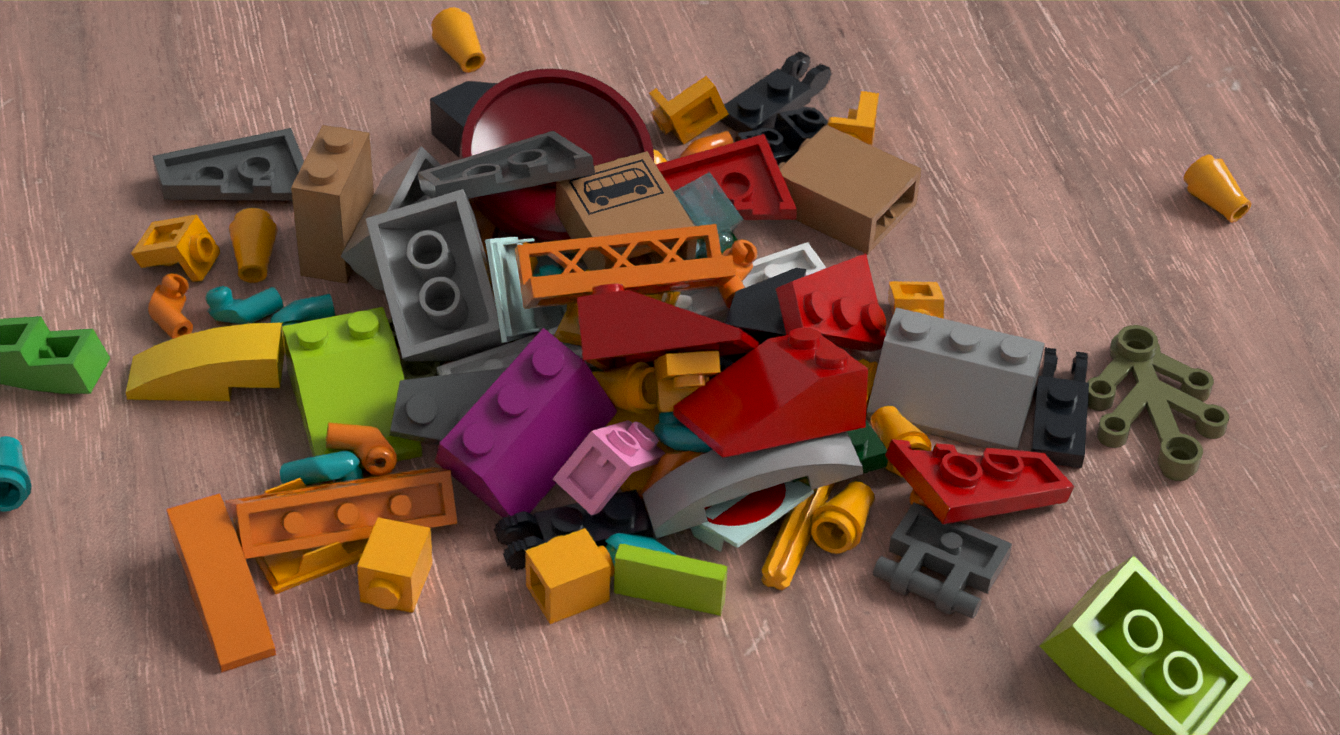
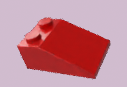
(631, 328)
(779, 396)

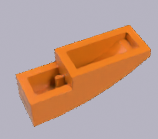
(220, 582)

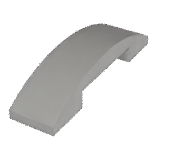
(681, 495)

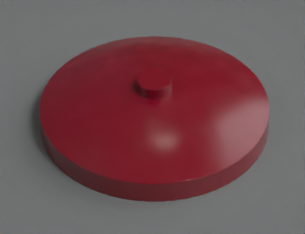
(543, 102)

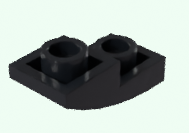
(789, 131)

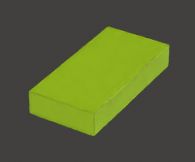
(670, 579)

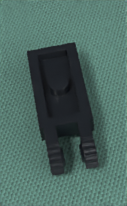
(776, 93)
(1061, 411)
(524, 531)

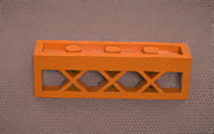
(665, 277)
(341, 510)

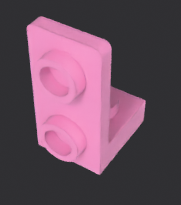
(606, 462)

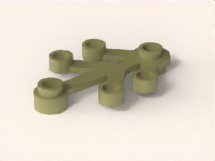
(1138, 351)

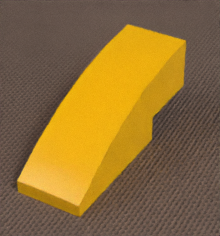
(209, 364)

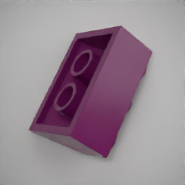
(526, 427)

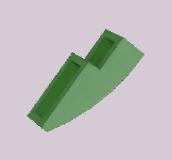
(49, 359)

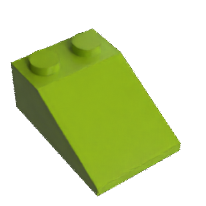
(346, 374)
(1145, 654)

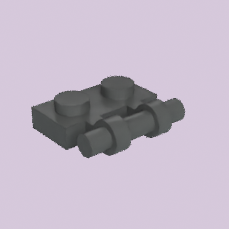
(950, 549)

